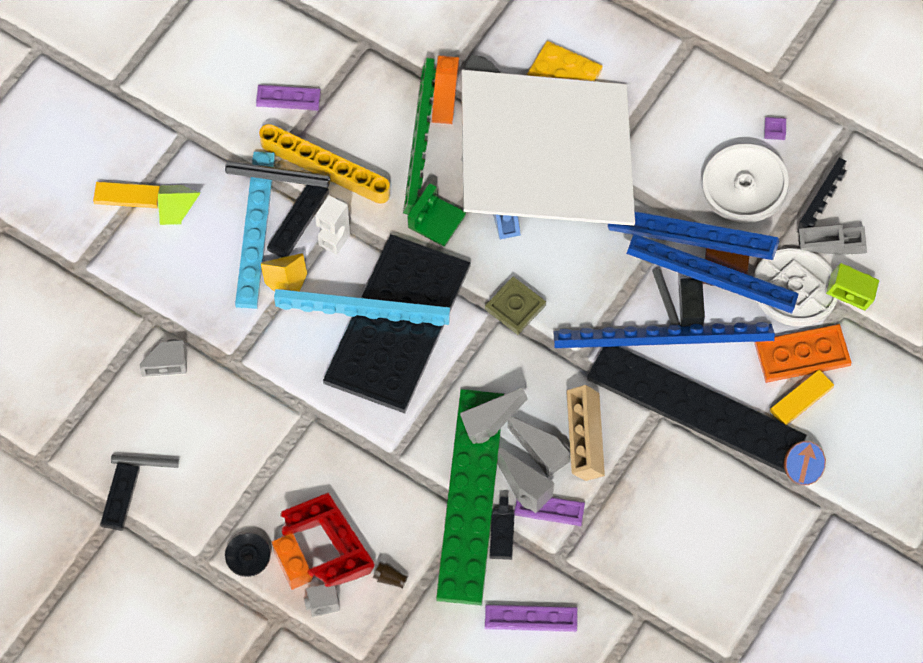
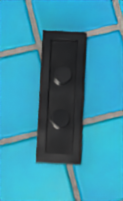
(120, 496)

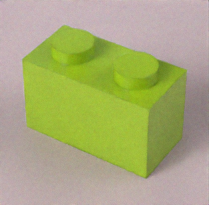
(852, 286)

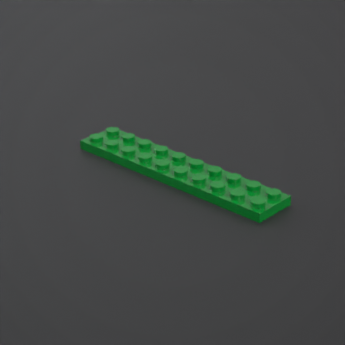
(468, 510)

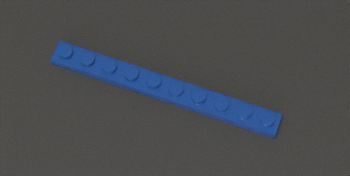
(663, 335)

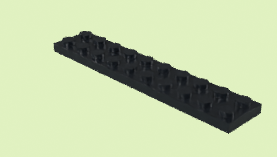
(694, 406)

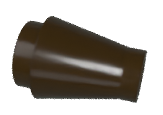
(389, 575)

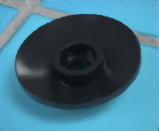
(245, 545)

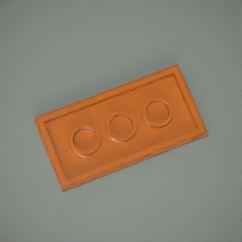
(803, 353)

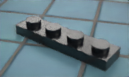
(827, 190)
(297, 220)

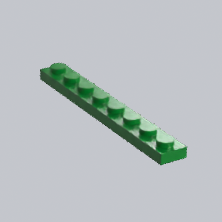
(421, 128)

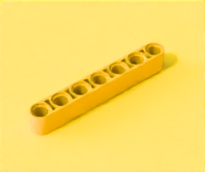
(318, 156)

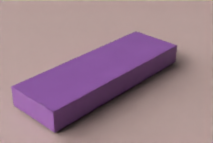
(288, 97)
(555, 511)

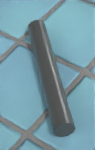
(666, 297)
(145, 461)

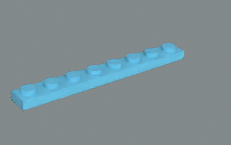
(254, 235)
(364, 307)

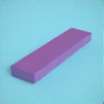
(531, 618)

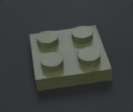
(515, 305)

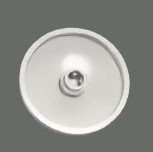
(745, 183)

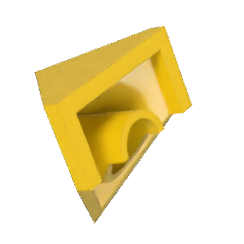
(285, 272)

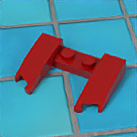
(323, 511)

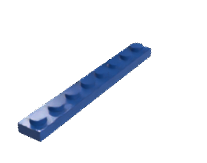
(700, 235)
(712, 273)

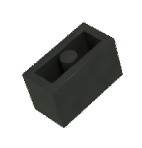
(691, 302)

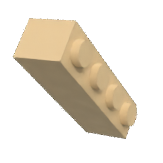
(585, 433)

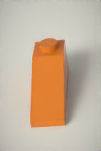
(445, 89)

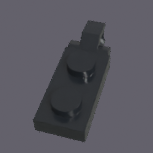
(502, 531)

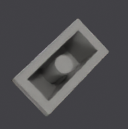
(165, 359)

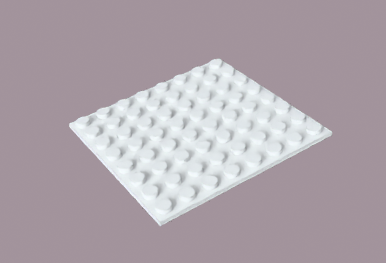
(546, 148)

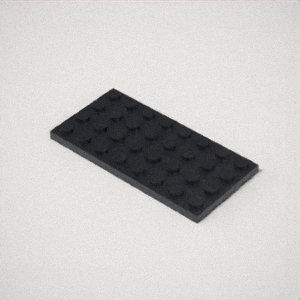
(388, 357)

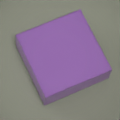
(775, 128)

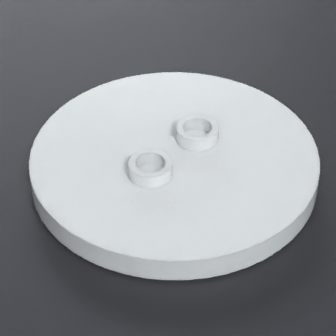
(801, 273)

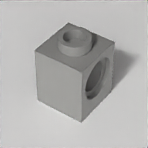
(321, 600)

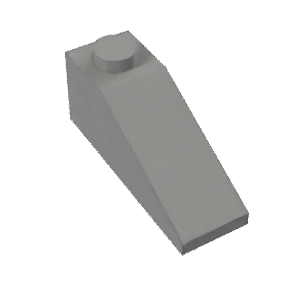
(489, 417)
(542, 446)
(527, 484)

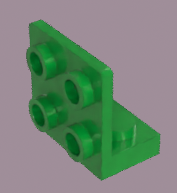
(434, 217)

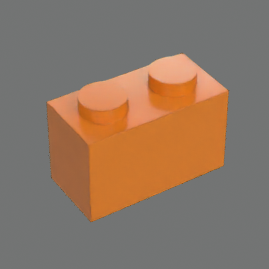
(291, 561)

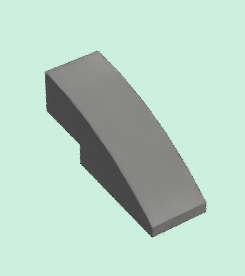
(833, 240)

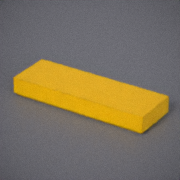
(126, 195)
(802, 398)

